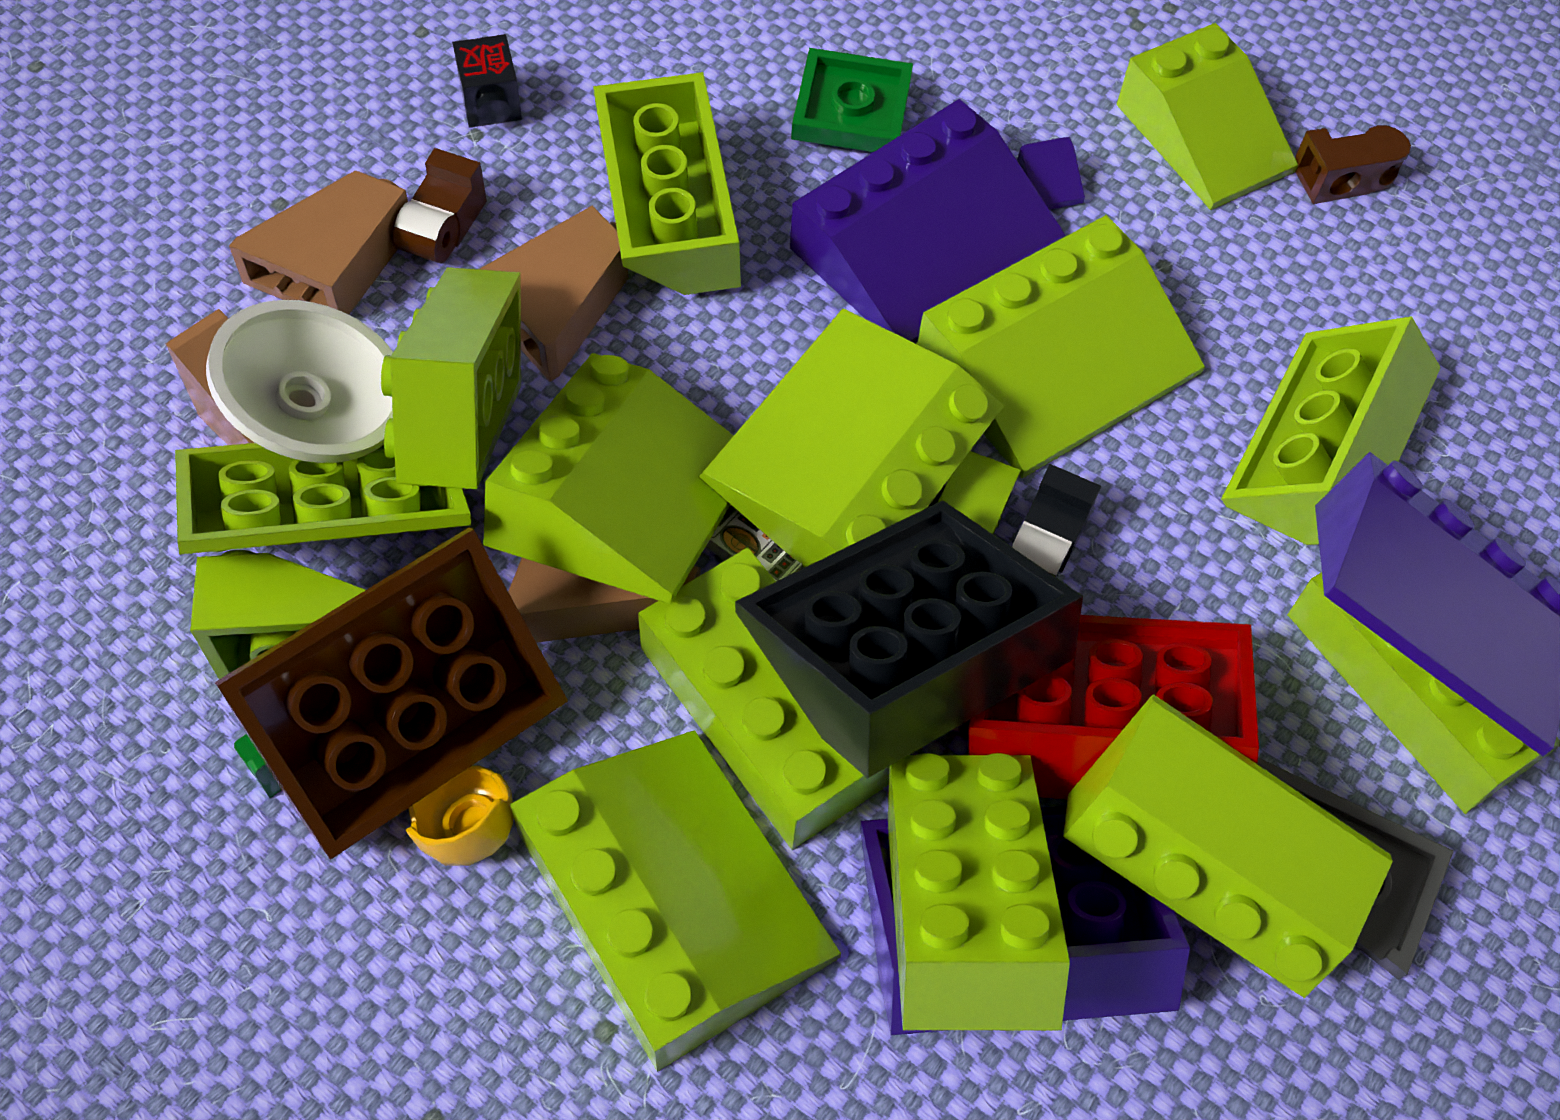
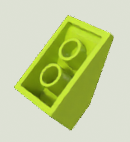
(1207, 115)
(256, 601)

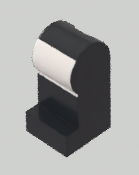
(1056, 519)

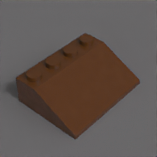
(394, 692)

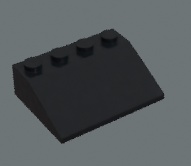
(911, 633)

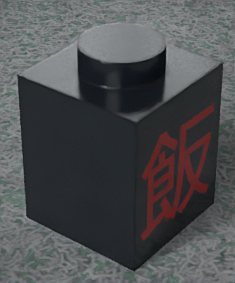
(487, 80)

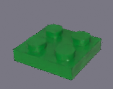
(851, 100)

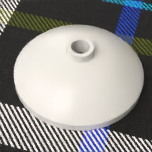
(301, 380)

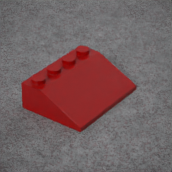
(1117, 667)

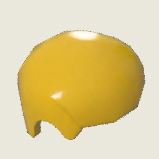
(463, 818)

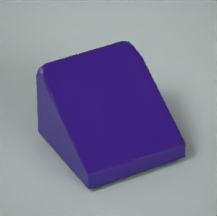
(1053, 171)

